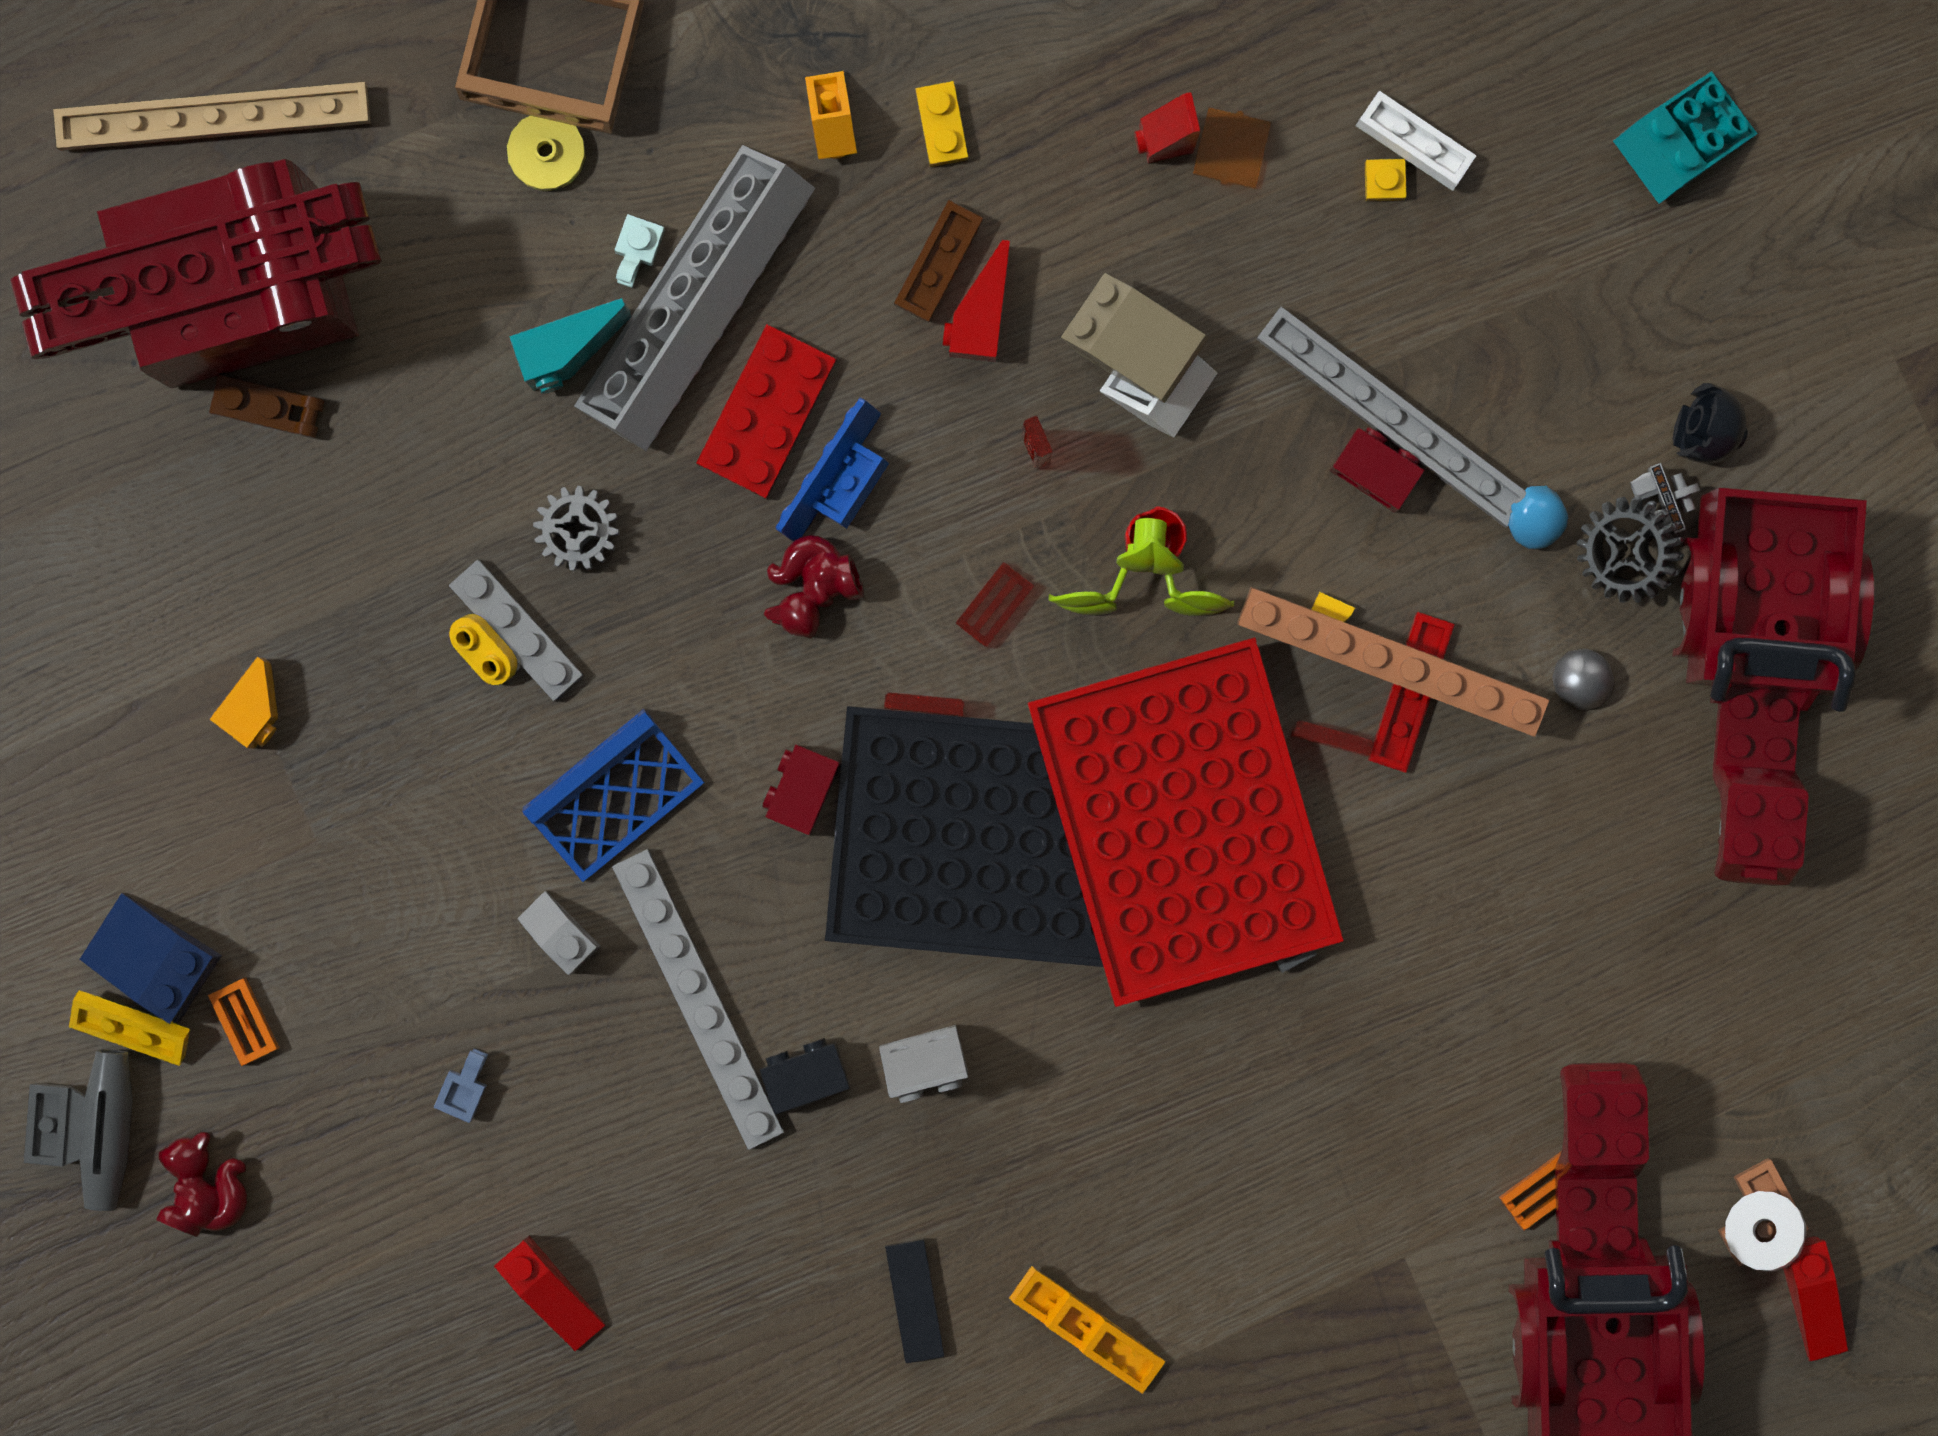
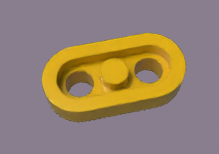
(483, 647)

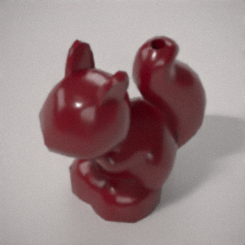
(824, 578)
(196, 1201)

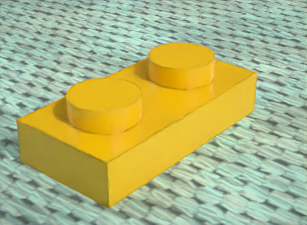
(941, 124)

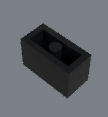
(804, 1076)

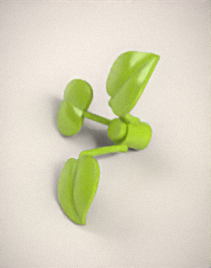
(1146, 555)

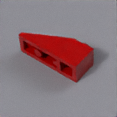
(1169, 130)
(978, 316)
(549, 1293)
(1816, 1300)

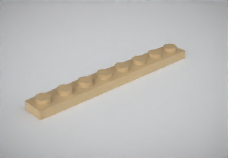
(211, 116)

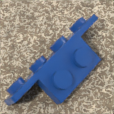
(840, 477)

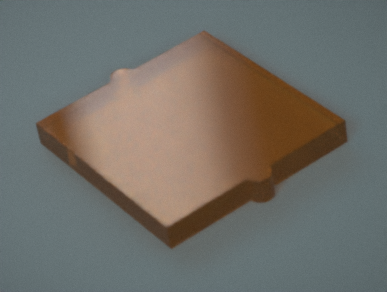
(1231, 148)

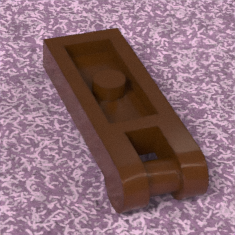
(265, 406)

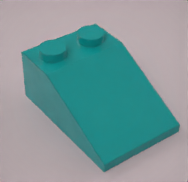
(563, 346)

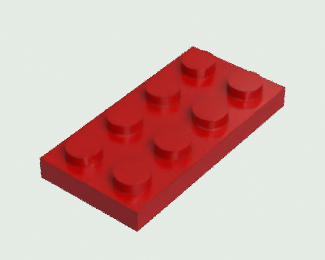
(766, 411)

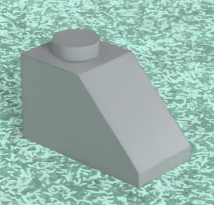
(558, 933)

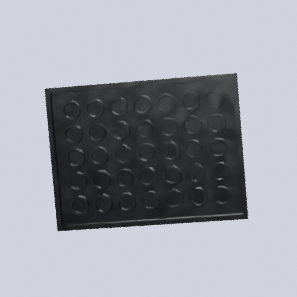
(952, 842)

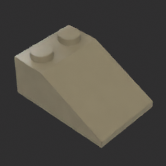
(1134, 338)

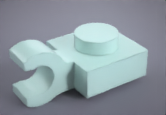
(638, 245)

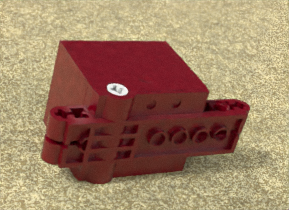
(209, 275)

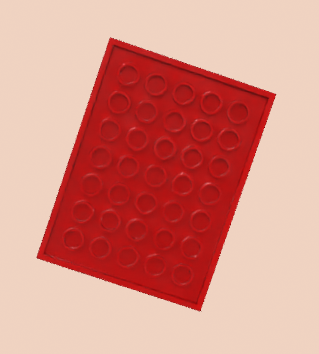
(1185, 822)

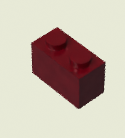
(1377, 468)
(801, 789)

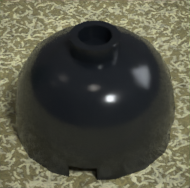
(1710, 426)

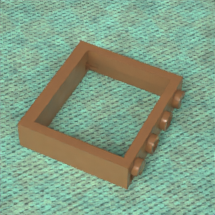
(541, 103)

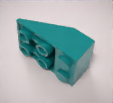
(1684, 137)

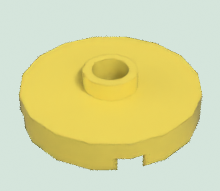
(550, 171)

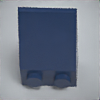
(150, 959)

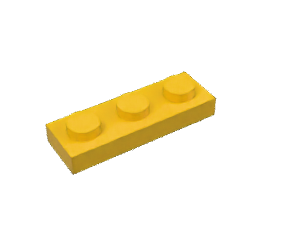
(129, 1028)

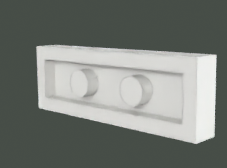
(1415, 140)

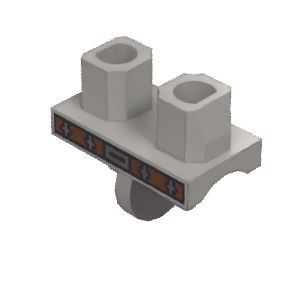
(1656, 484)

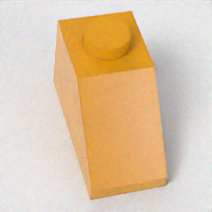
(831, 115)
(250, 707)

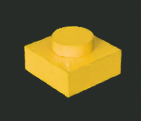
(1385, 180)

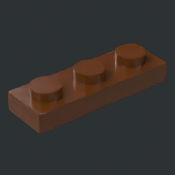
(938, 261)

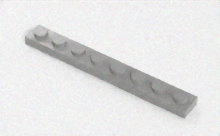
(1391, 415)
(698, 999)

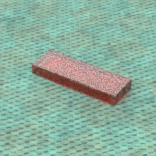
(1036, 442)

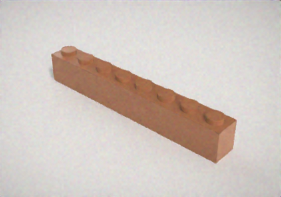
(1393, 661)

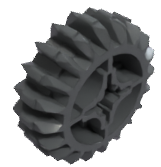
(1640, 560)

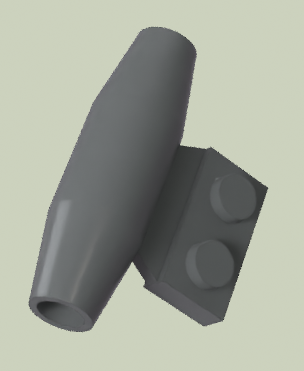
(86, 1128)

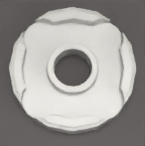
(1789, 1231)

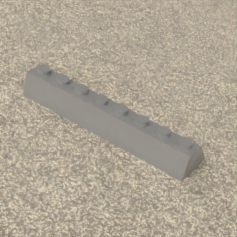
(695, 296)

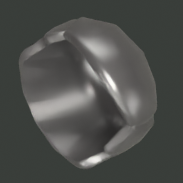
(1583, 679)

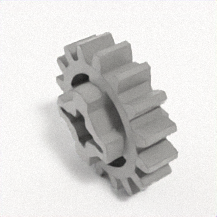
(577, 510)

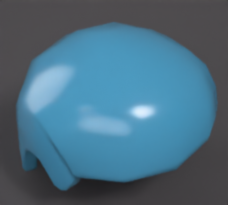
(1538, 518)

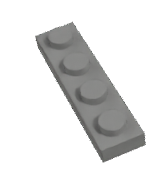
(517, 629)

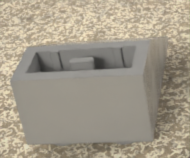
(923, 1063)

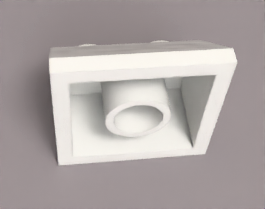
(1173, 413)

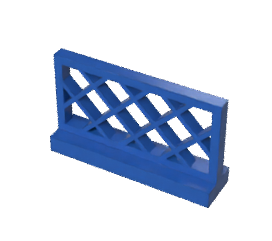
(589, 770)

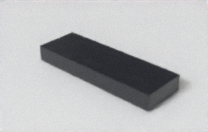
(914, 1300)

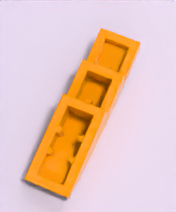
(1087, 1330)

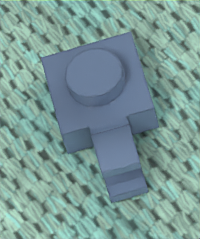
(462, 1092)

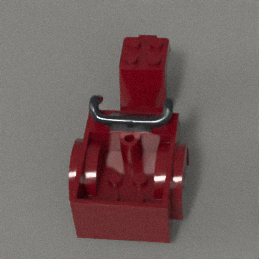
(1770, 622)
(1602, 1324)

